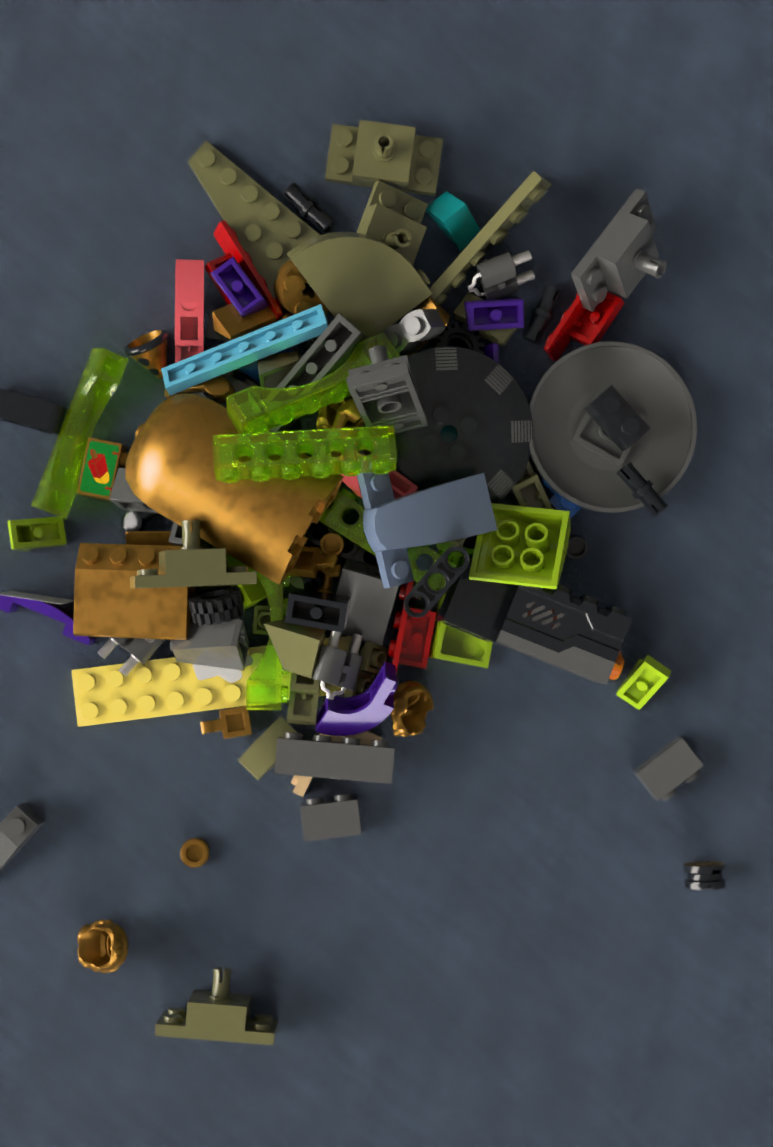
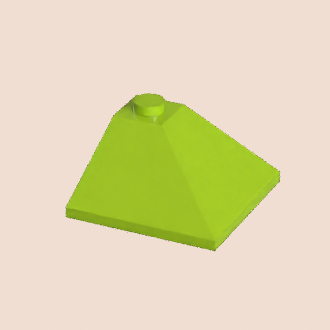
(524, 548)

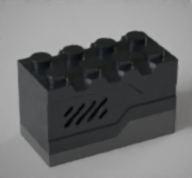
(566, 631)

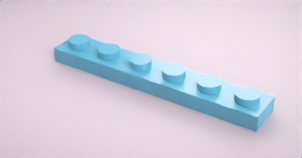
(245, 350)

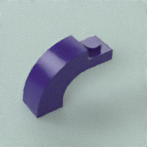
(362, 712)

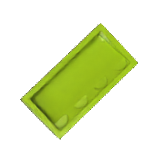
(456, 645)

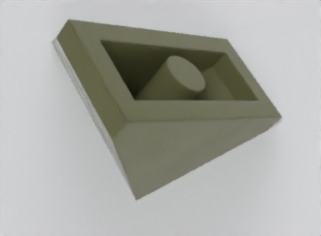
(276, 367)
(296, 645)

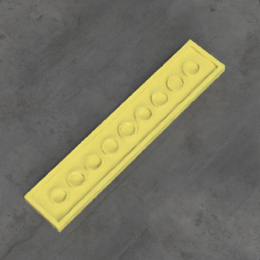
(162, 689)

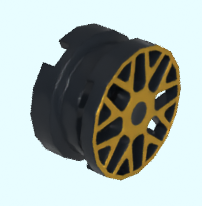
(704, 875)

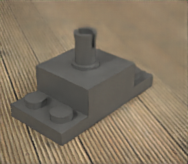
(620, 254)
(387, 392)

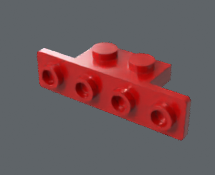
(230, 245)
(582, 325)
(413, 635)

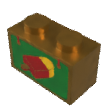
(100, 468)

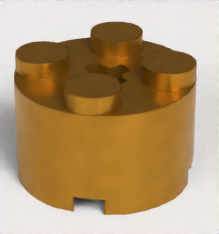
(289, 290)

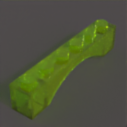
(264, 408)
(63, 468)
(265, 684)

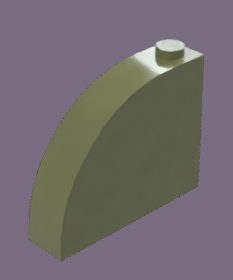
(360, 279)

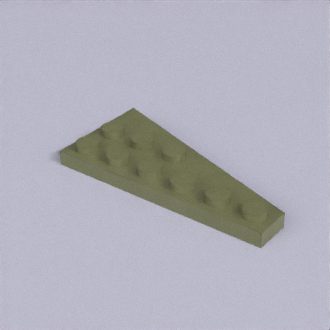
(260, 220)
(492, 233)

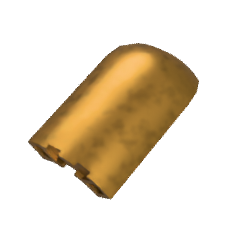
(254, 520)

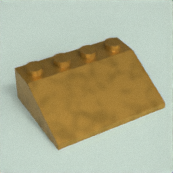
(111, 609)

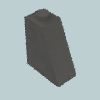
(214, 645)

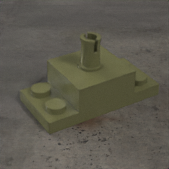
(385, 154)
(394, 219)
(192, 566)
(218, 1016)

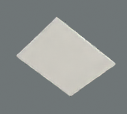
(36, 597)

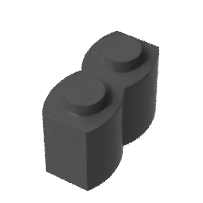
(414, 329)

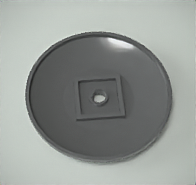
(575, 452)

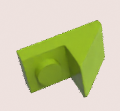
(36, 533)
(643, 681)

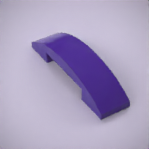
(52, 610)

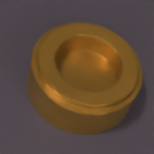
(195, 852)

